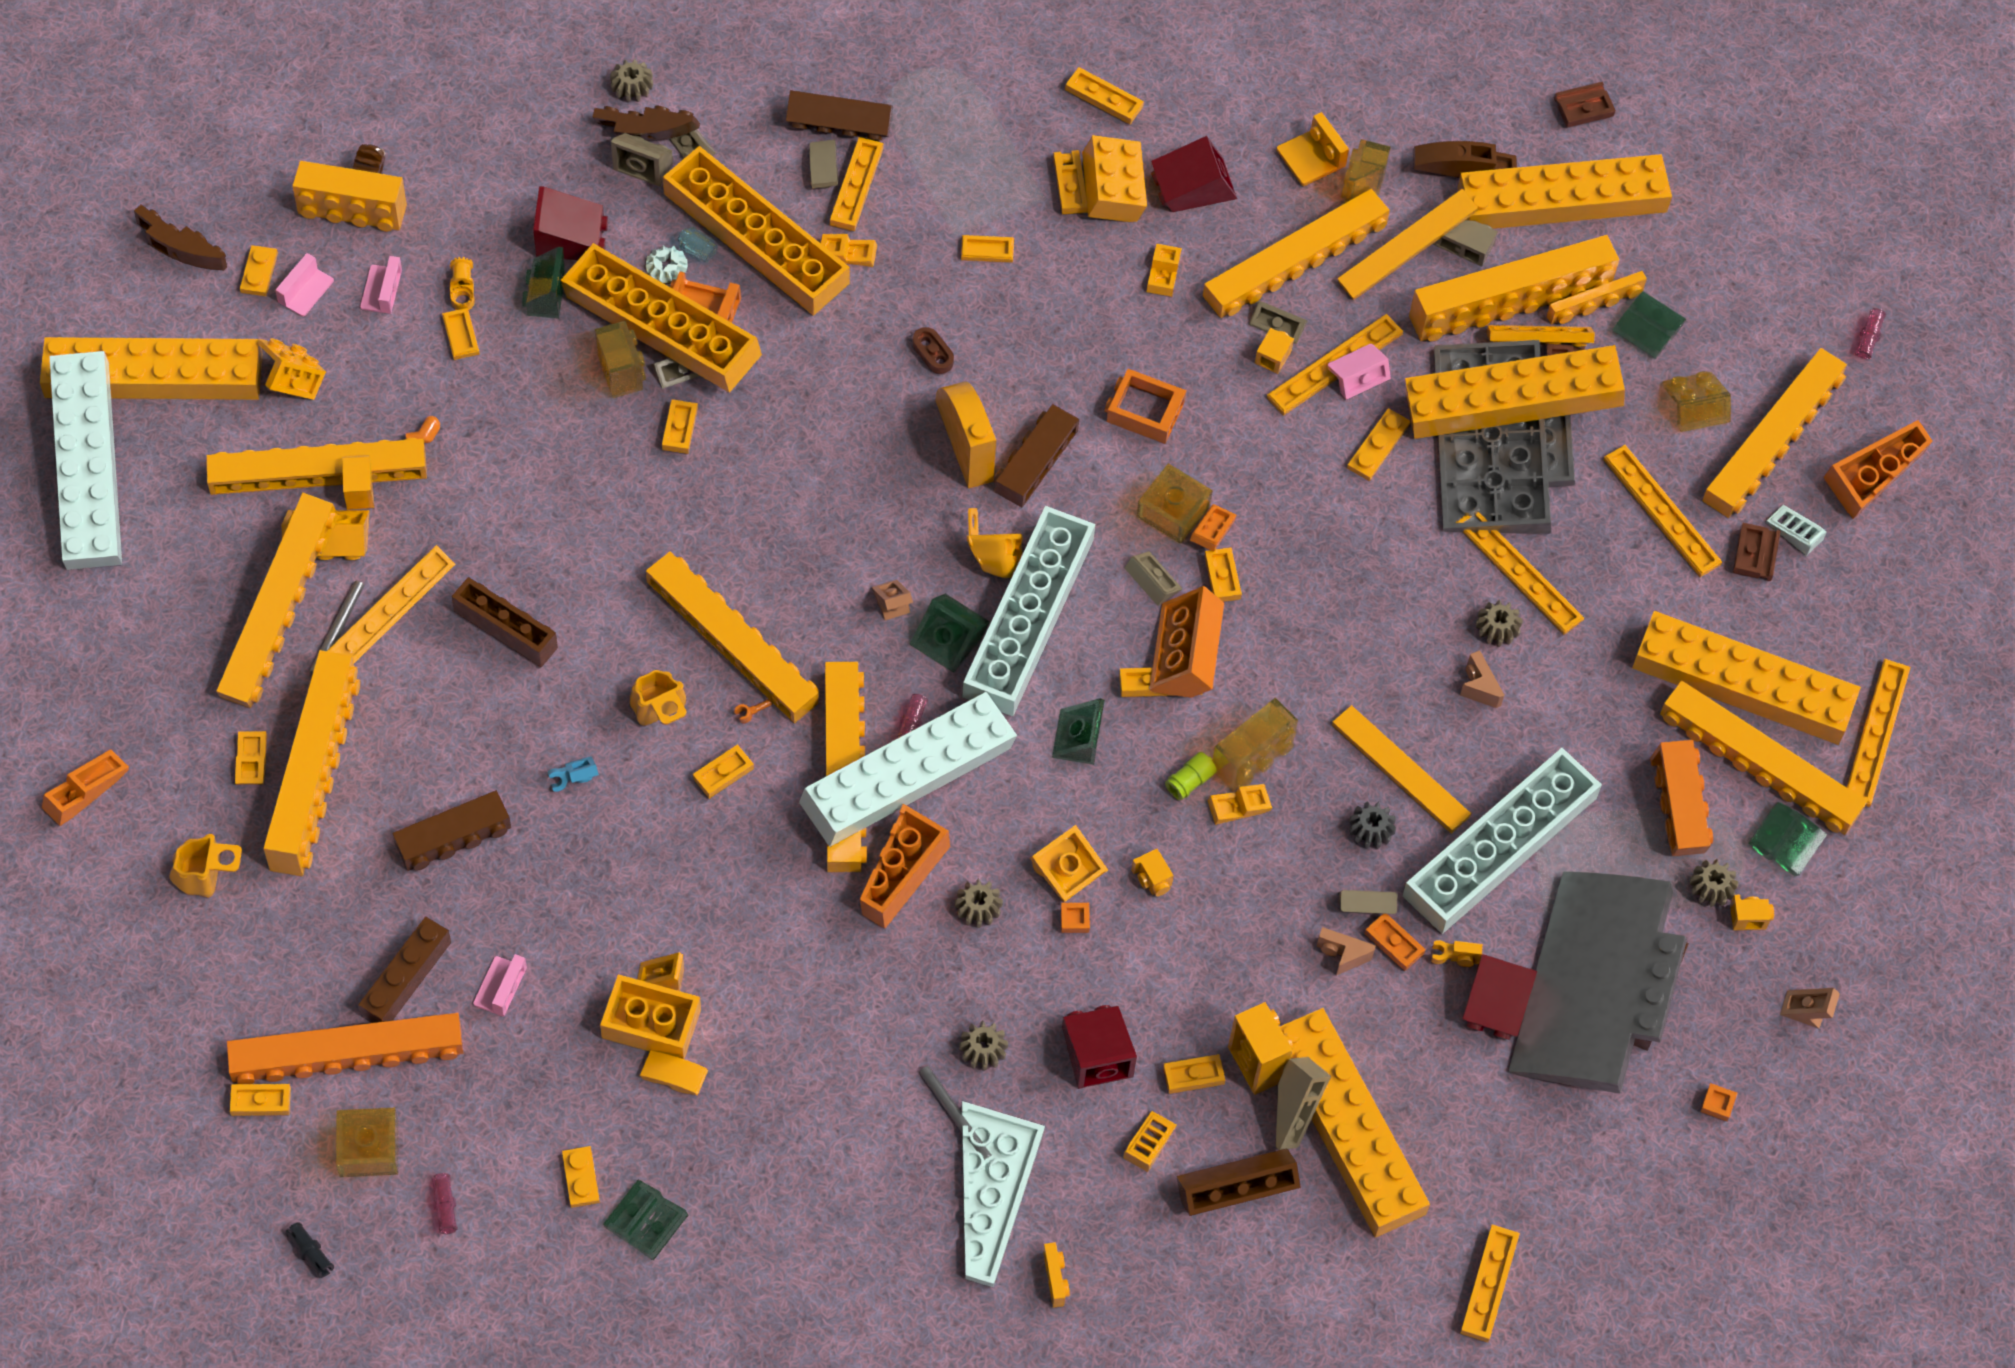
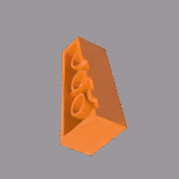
(1867, 472)
(1682, 797)
(904, 863)

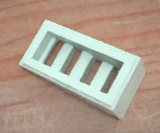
(1798, 540)

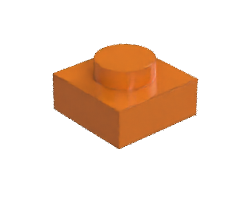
(1075, 918)
(1718, 1102)

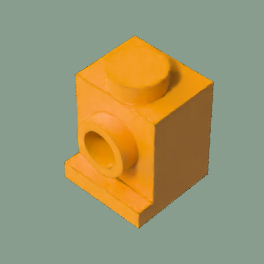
(1153, 872)
(1751, 913)

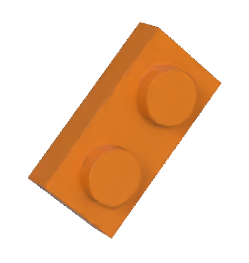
(1395, 941)

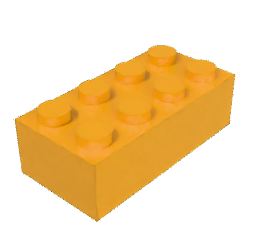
(349, 196)

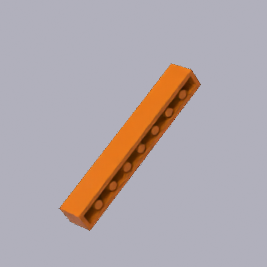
(345, 1048)

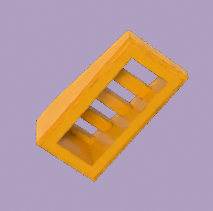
(1139, 1159)

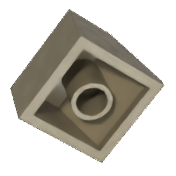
(641, 158)

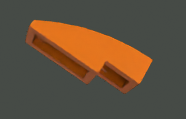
(83, 786)

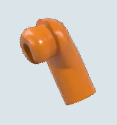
(427, 431)

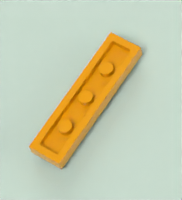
(856, 184)
(1590, 300)
(1549, 334)
(1489, 1283)

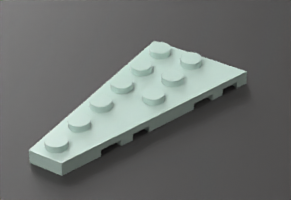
(994, 1185)

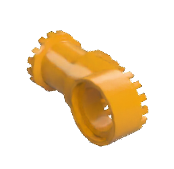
(461, 282)

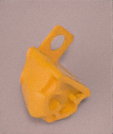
(994, 552)
(657, 697)
(198, 864)

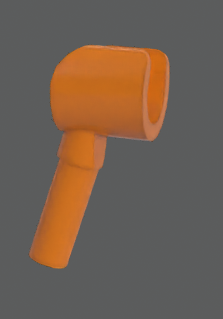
(751, 710)

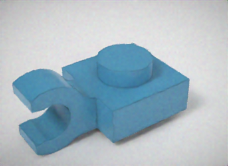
(576, 771)

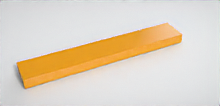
(1407, 244)
(1318, 376)
(1662, 511)
(1525, 577)
(394, 604)
(1878, 729)
(1401, 769)

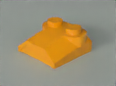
(1068, 863)

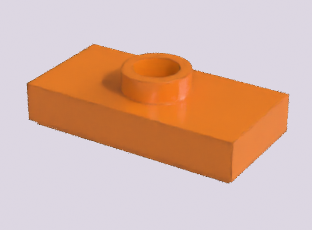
(1213, 527)

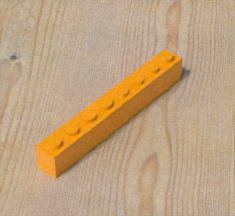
(1296, 253)
(1774, 433)
(312, 466)
(277, 601)
(732, 636)
(843, 748)
(1763, 758)

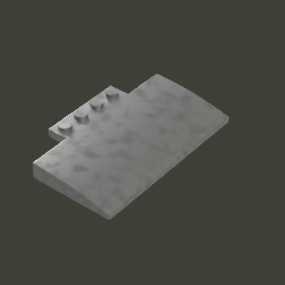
(1502, 467)
(1599, 981)

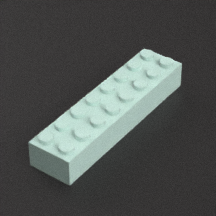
(85, 460)
(1029, 609)
(907, 769)
(1501, 840)

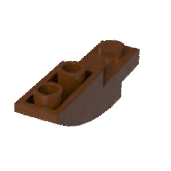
(653, 125)
(1457, 157)
(181, 245)

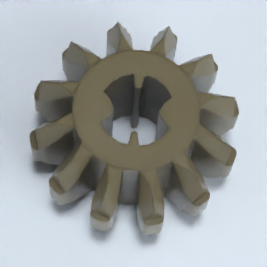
(631, 80)
(1497, 631)
(1710, 890)
(977, 912)
(973, 1049)

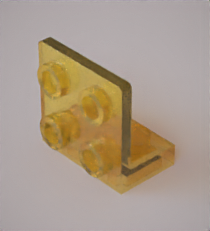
(1699, 400)

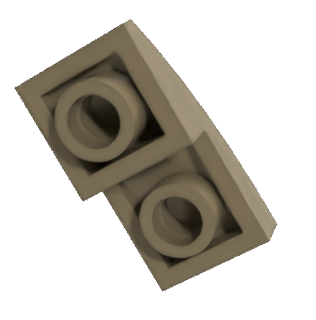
(823, 164)

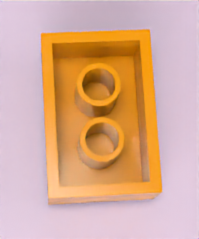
(1114, 179)
(650, 1017)
(1259, 1047)

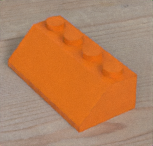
(1187, 644)

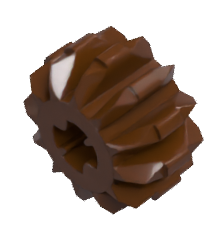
(369, 159)

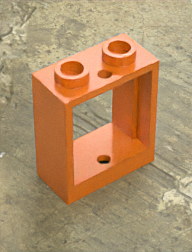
(1139, 424)

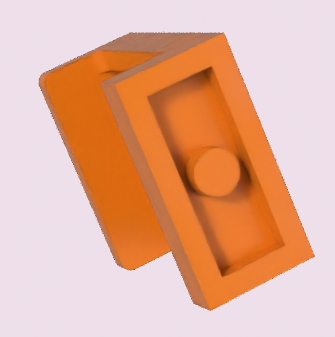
(715, 299)

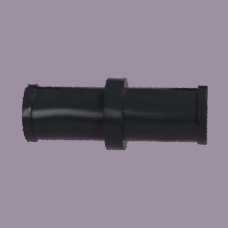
(309, 1250)

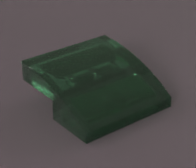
(1649, 324)
(1787, 838)
(636, 1210)

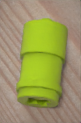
(1191, 775)

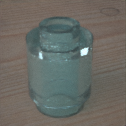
(697, 244)

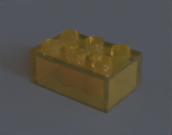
(1255, 745)

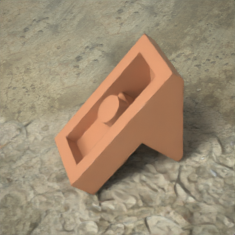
(892, 599)
(1483, 684)
(1353, 951)
(1810, 1005)

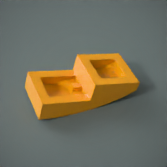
(851, 251)
(1164, 265)
(251, 758)
(1241, 804)
(675, 1072)

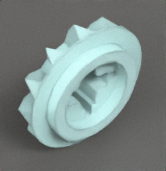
(655, 268)

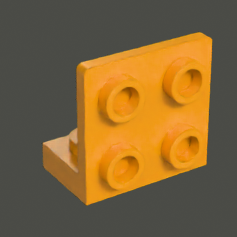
(1315, 152)
(293, 369)

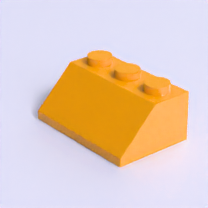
(347, 537)

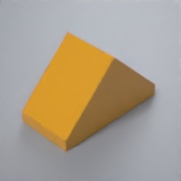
(357, 482)
(663, 971)

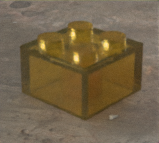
(620, 359)
(1174, 503)
(367, 1142)

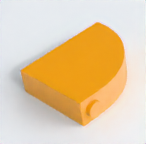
(968, 432)

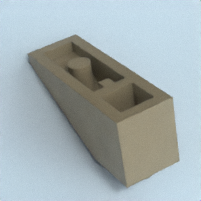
(1469, 241)
(1298, 1098)

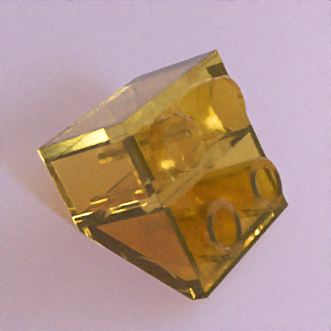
(1365, 169)

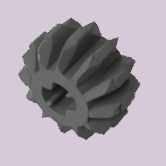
(1364, 831)

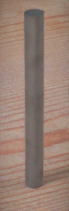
(341, 618)
(951, 1107)

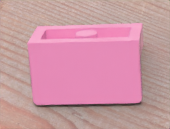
(303, 286)
(382, 286)
(1360, 370)
(500, 984)

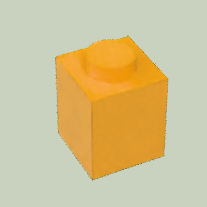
(1274, 350)

